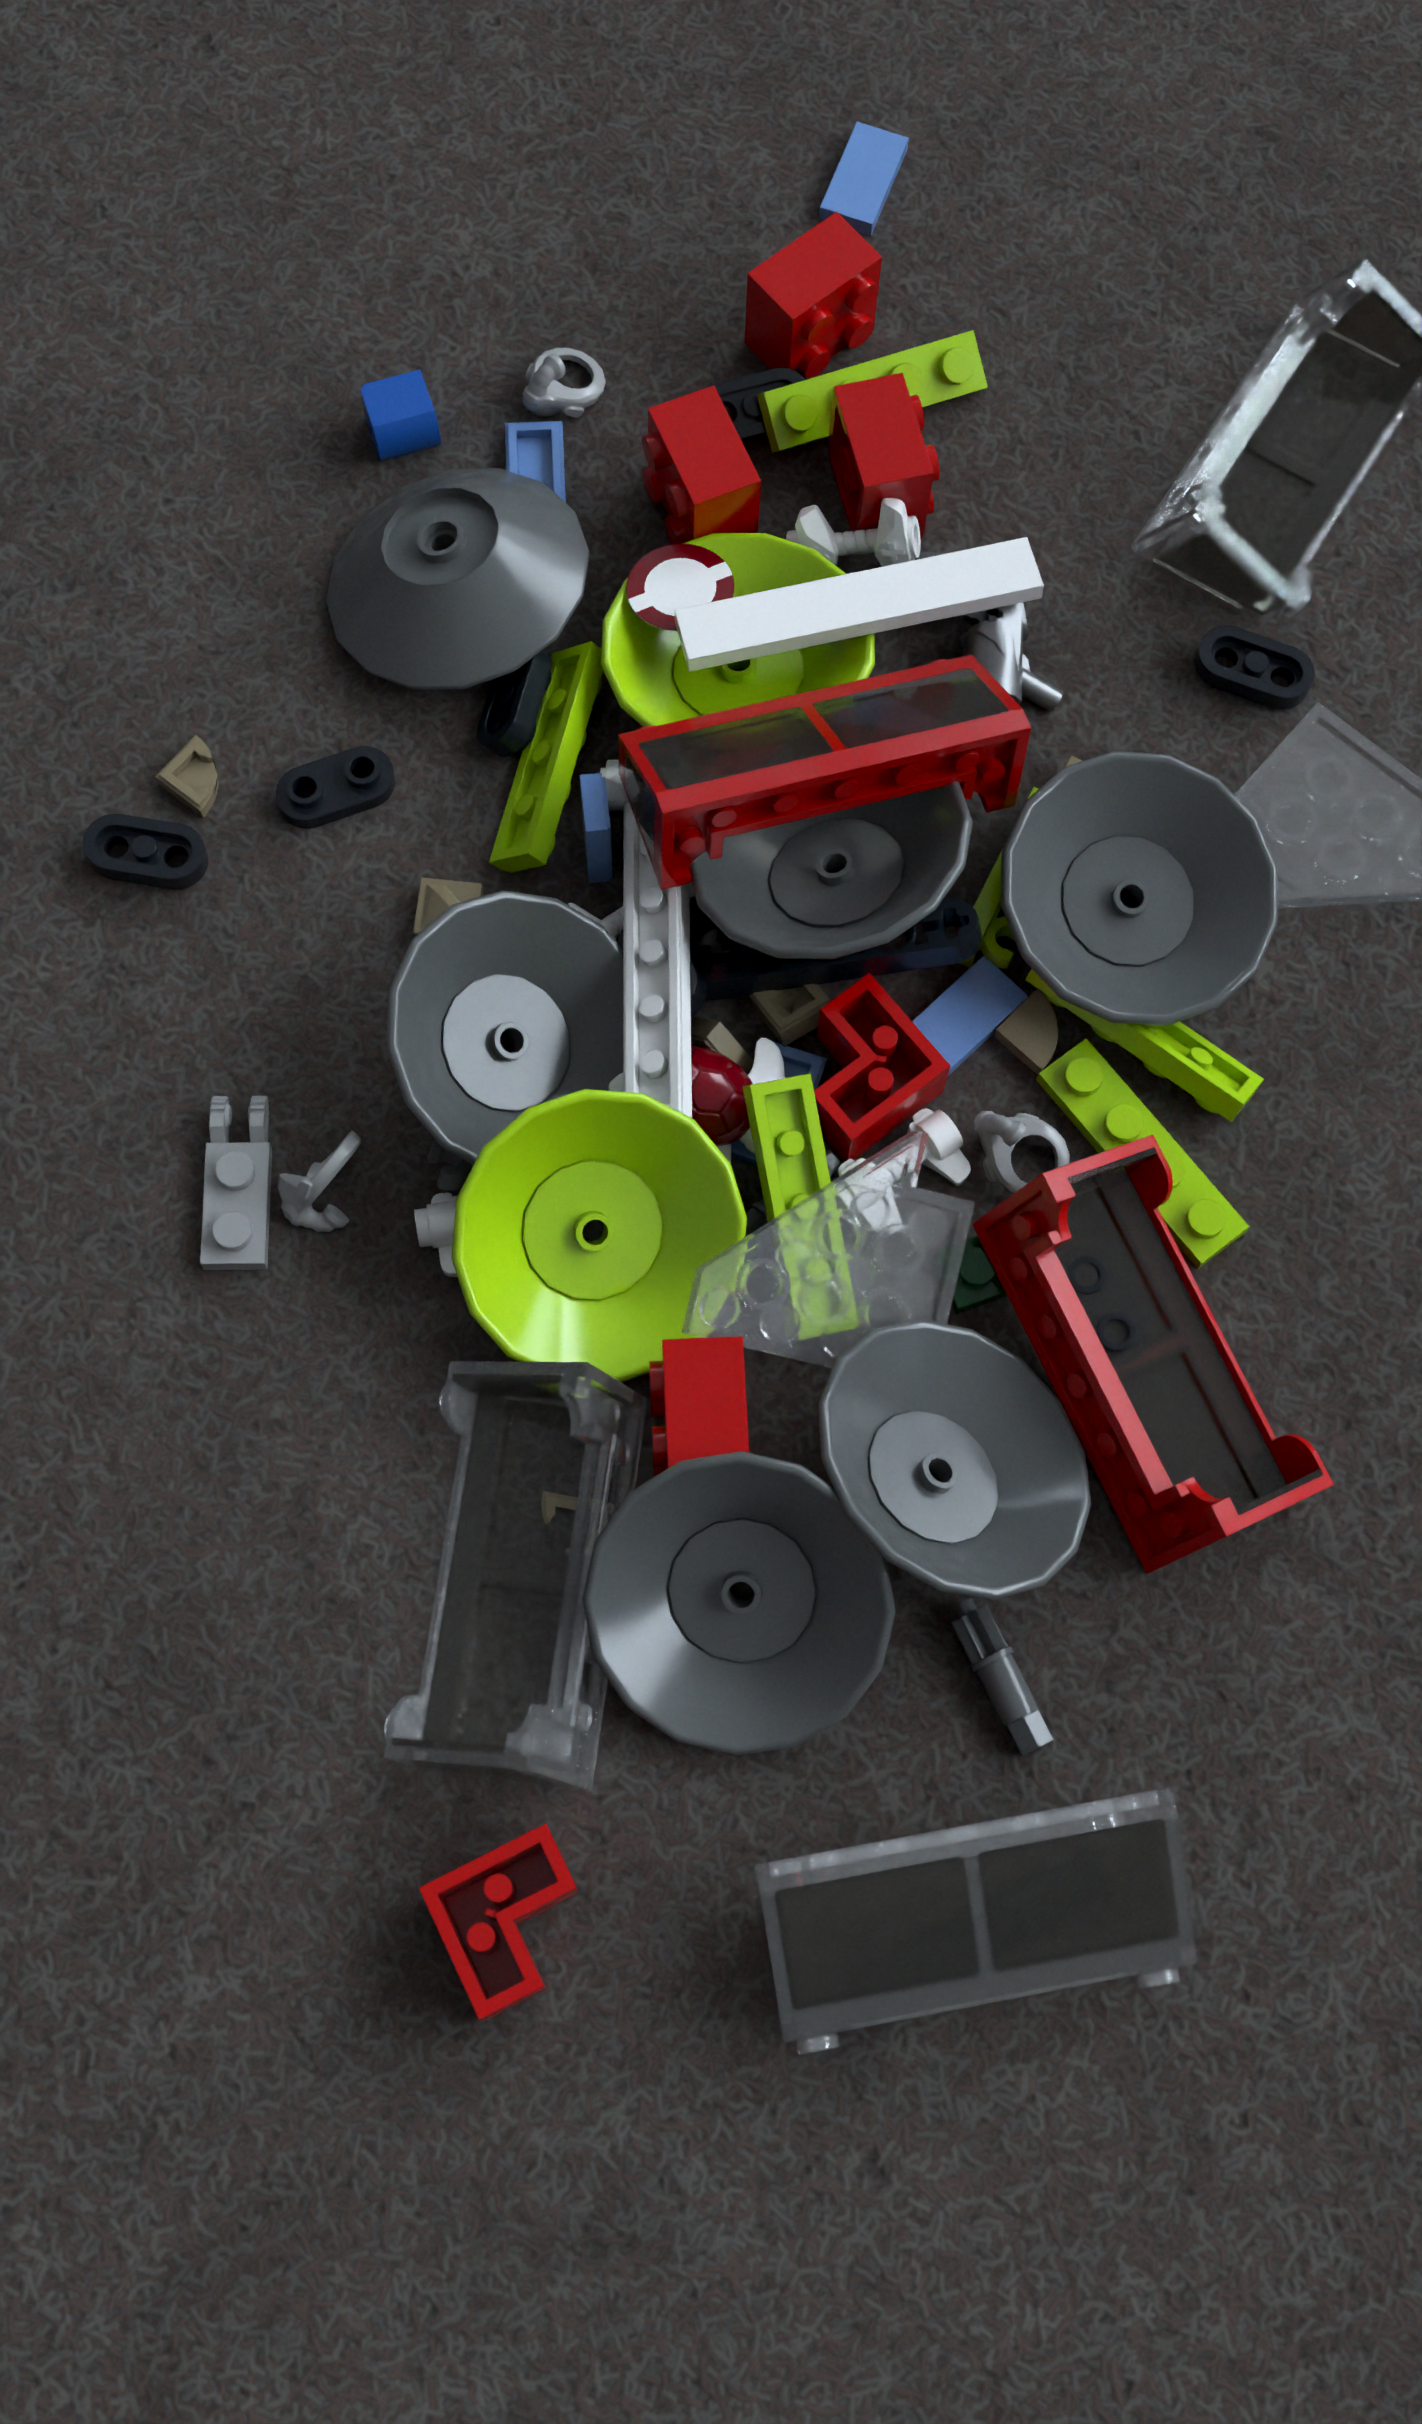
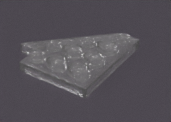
(1338, 817)
(838, 1263)

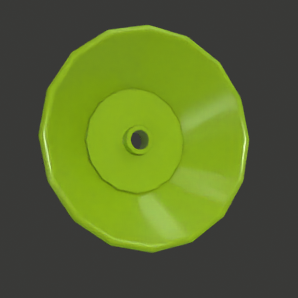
(649, 664)
(579, 1159)

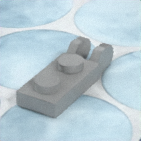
(236, 1191)

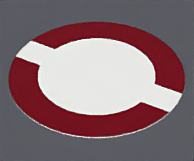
(676, 579)

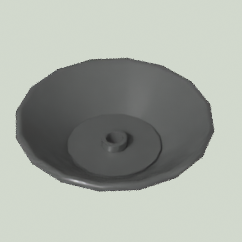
(457, 579)
(1174, 845)
(837, 877)
(510, 969)
(991, 1434)
(727, 1667)

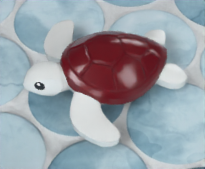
(719, 1093)

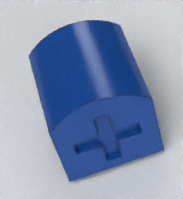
(400, 415)

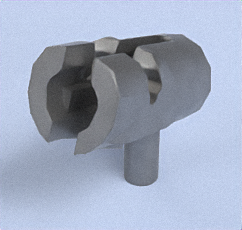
(998, 646)

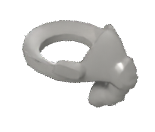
(548, 397)
(999, 1136)
(300, 1191)

